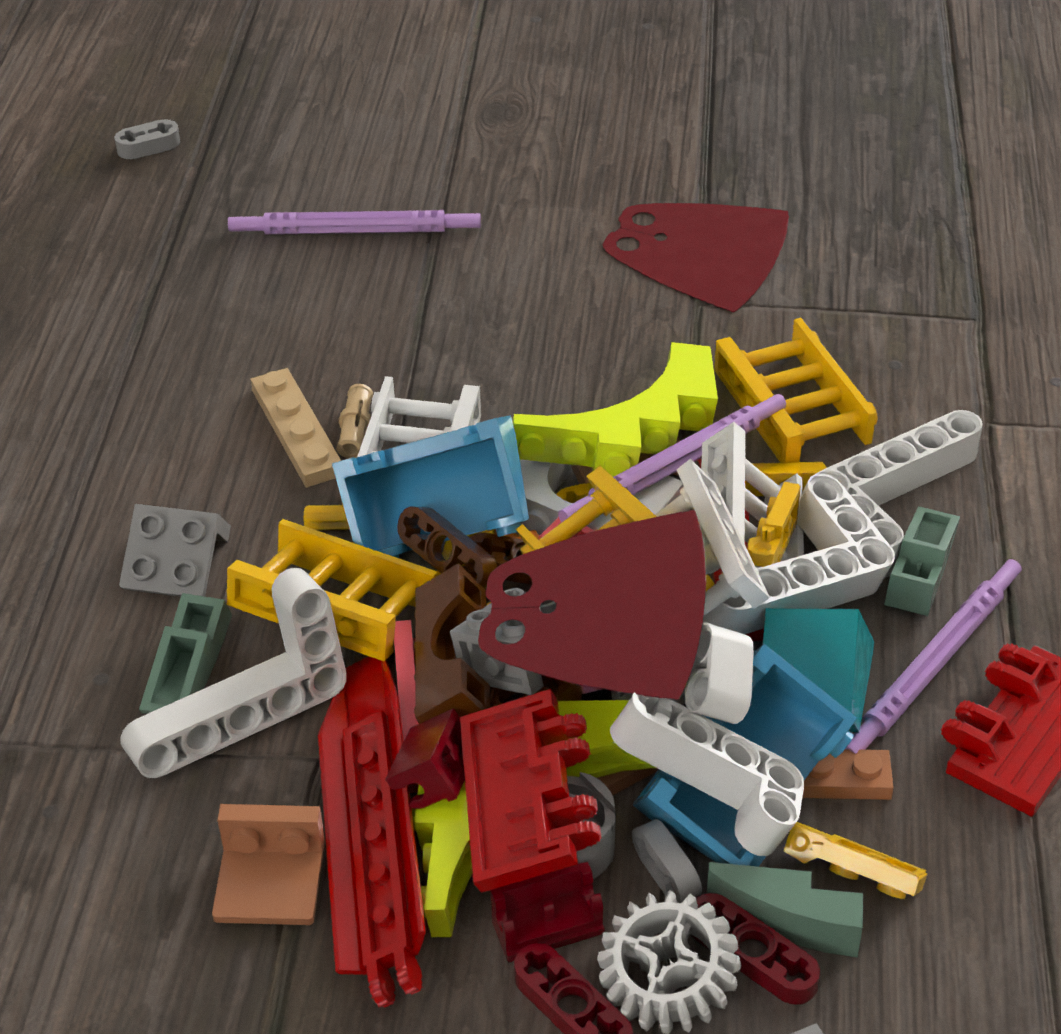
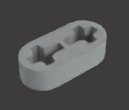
(147, 139)
(666, 860)

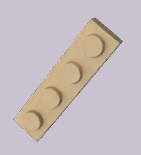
(296, 426)

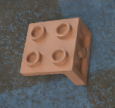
(269, 864)

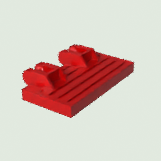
(1016, 741)
(512, 783)

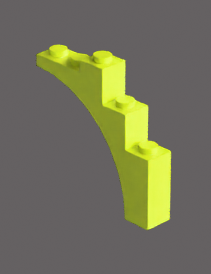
(646, 424)
(445, 826)

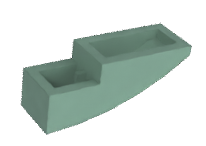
(921, 561)
(186, 651)
(788, 904)

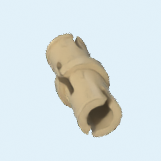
(354, 420)

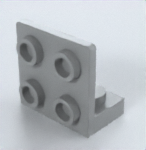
(171, 550)
(490, 669)

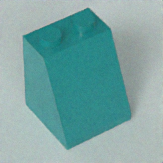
(827, 648)

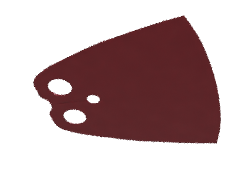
(709, 248)
(622, 610)

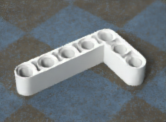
(907, 464)
(846, 568)
(254, 698)

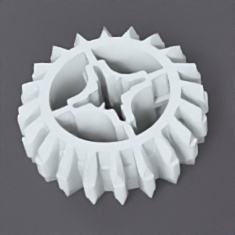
(634, 943)

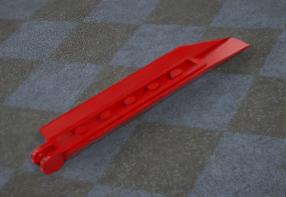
(370, 835)

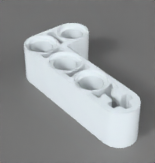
(720, 676)
(717, 762)

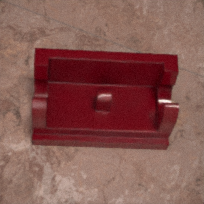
(432, 759)
(547, 910)

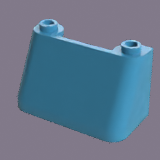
(461, 474)
(785, 717)

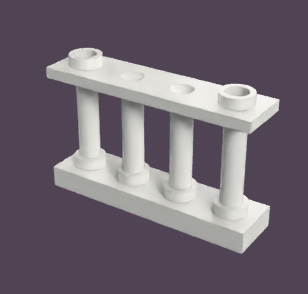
(384, 404)
(726, 465)
(725, 543)

